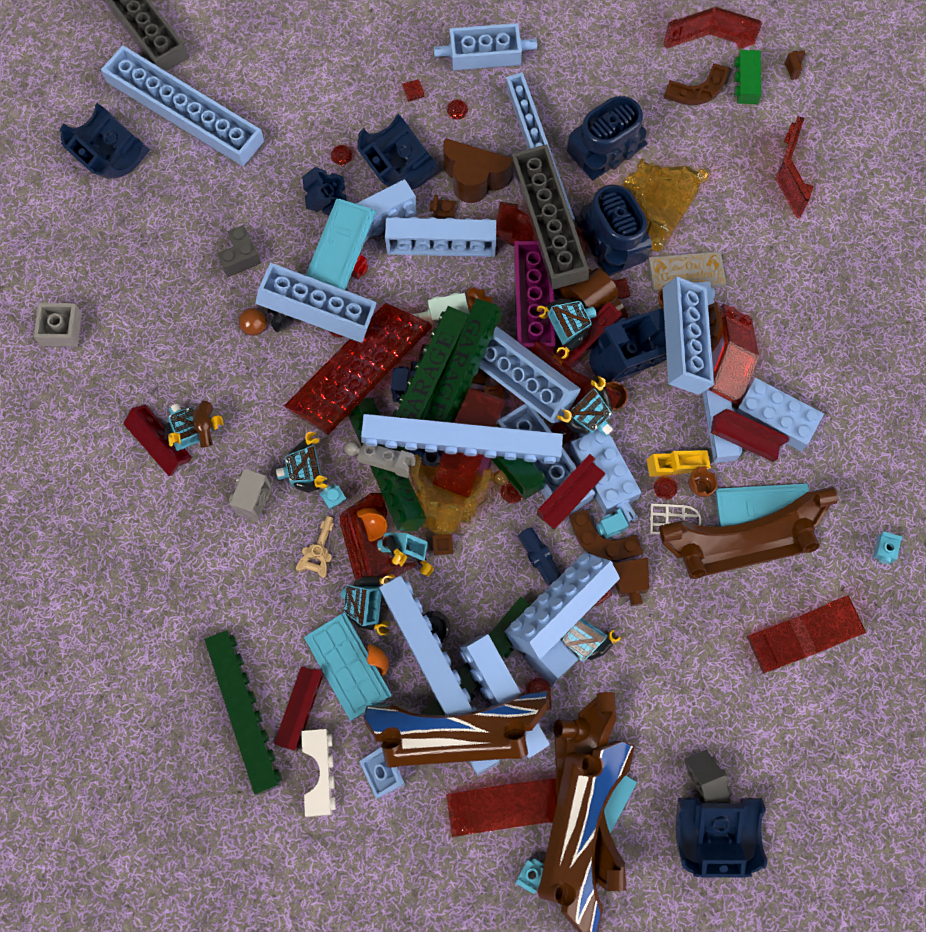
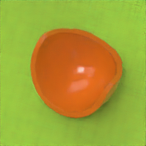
(374, 523)
(377, 658)

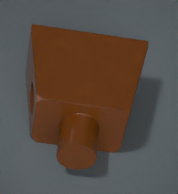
(633, 579)

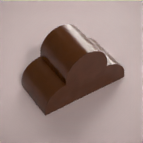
(475, 170)
(593, 292)

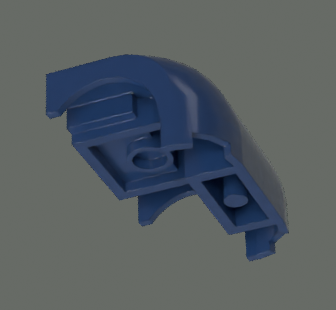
(104, 145)
(397, 155)
(720, 837)

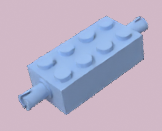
(485, 46)
(618, 486)

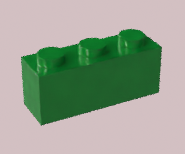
(748, 77)

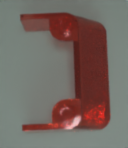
(362, 553)

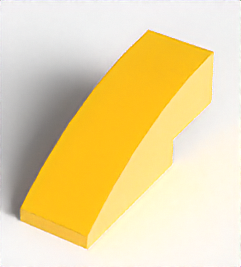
(677, 462)

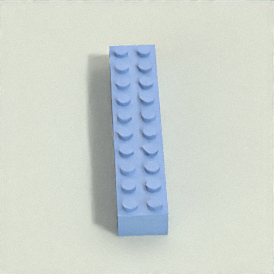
(183, 105)
(428, 655)

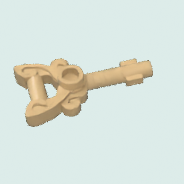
(317, 551)

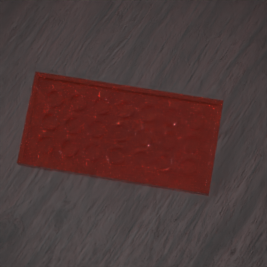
(357, 368)

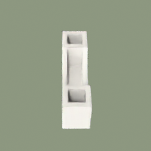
(319, 800)

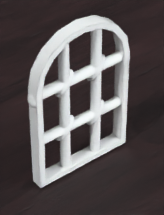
(667, 514)

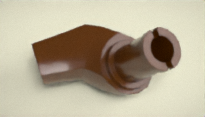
(202, 423)

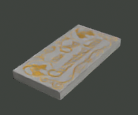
(691, 267)

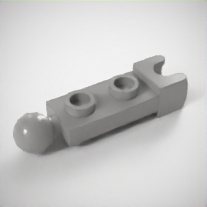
(382, 457)

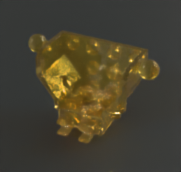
(664, 196)
(446, 509)

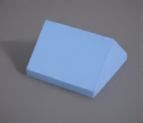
(554, 662)
(380, 777)

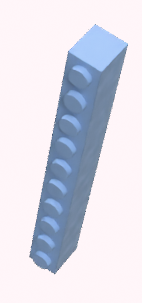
(528, 118)
(461, 438)
(721, 449)

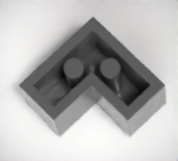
(241, 255)
(708, 778)

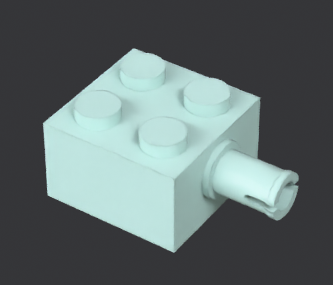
(439, 304)

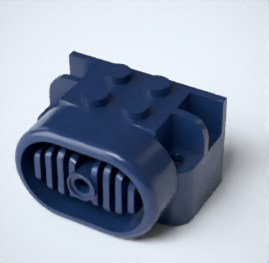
(608, 136)
(615, 229)
(630, 347)

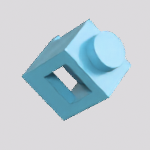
(332, 496)
(612, 524)
(887, 540)
(523, 879)

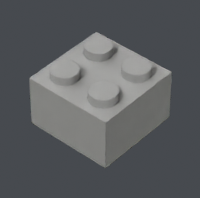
(58, 324)
(250, 495)

